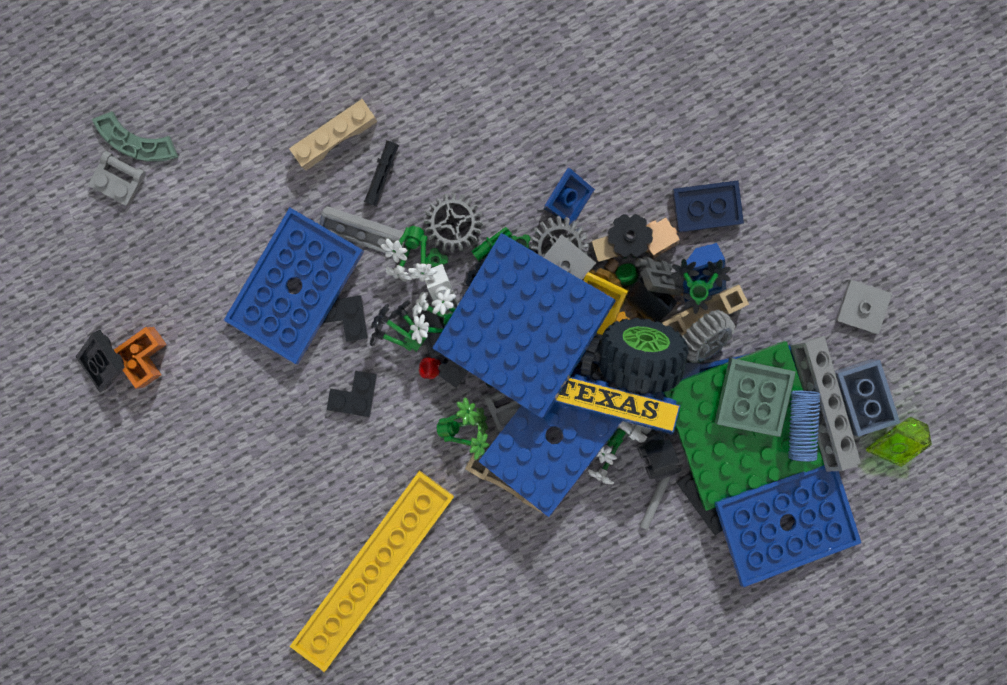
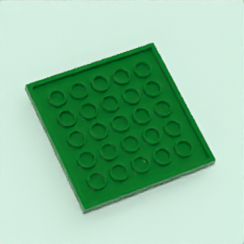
(730, 458)

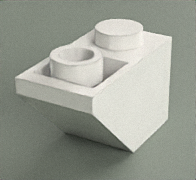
(440, 284)

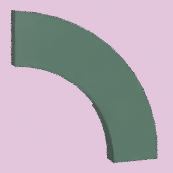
(132, 145)

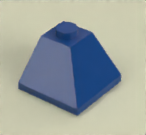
(701, 257)

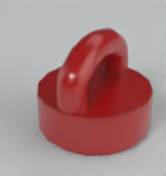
(429, 368)

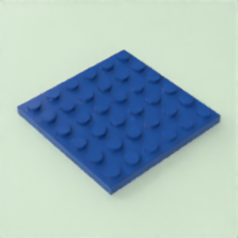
(523, 325)

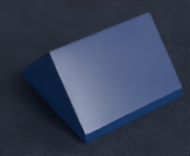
(569, 196)

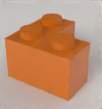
(137, 354)

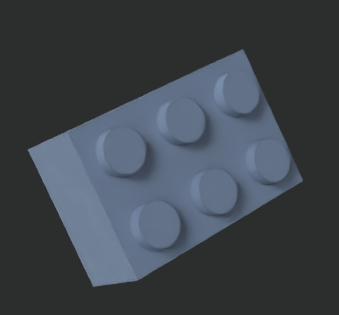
(867, 397)

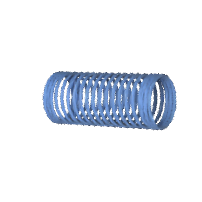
(801, 422)

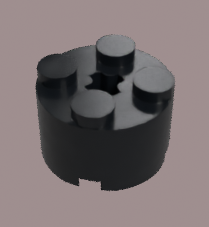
(659, 457)

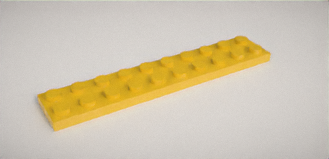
(371, 571)

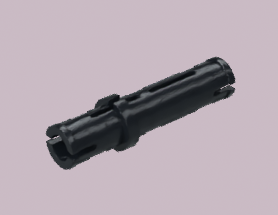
(384, 165)

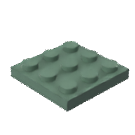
(754, 397)

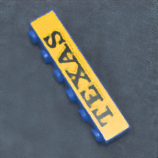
(619, 404)

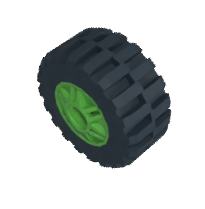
(643, 356)

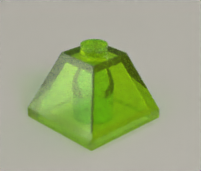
(902, 442)

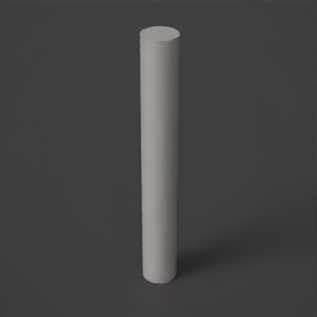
(654, 503)

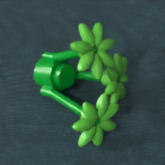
(448, 428)

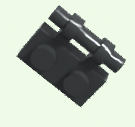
(657, 276)

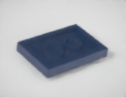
(708, 206)

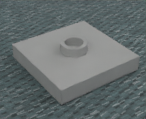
(569, 257)
(863, 307)

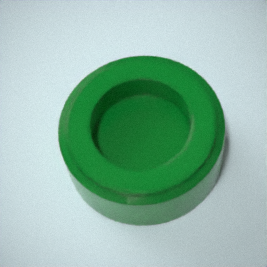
(627, 274)

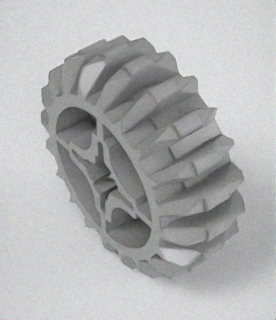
(463, 219)
(547, 230)
(708, 335)

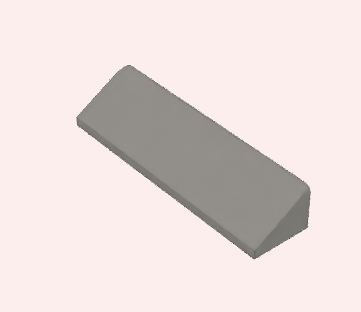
(359, 229)

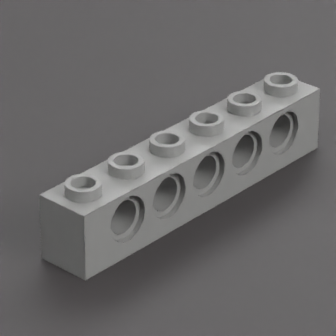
(818, 375)

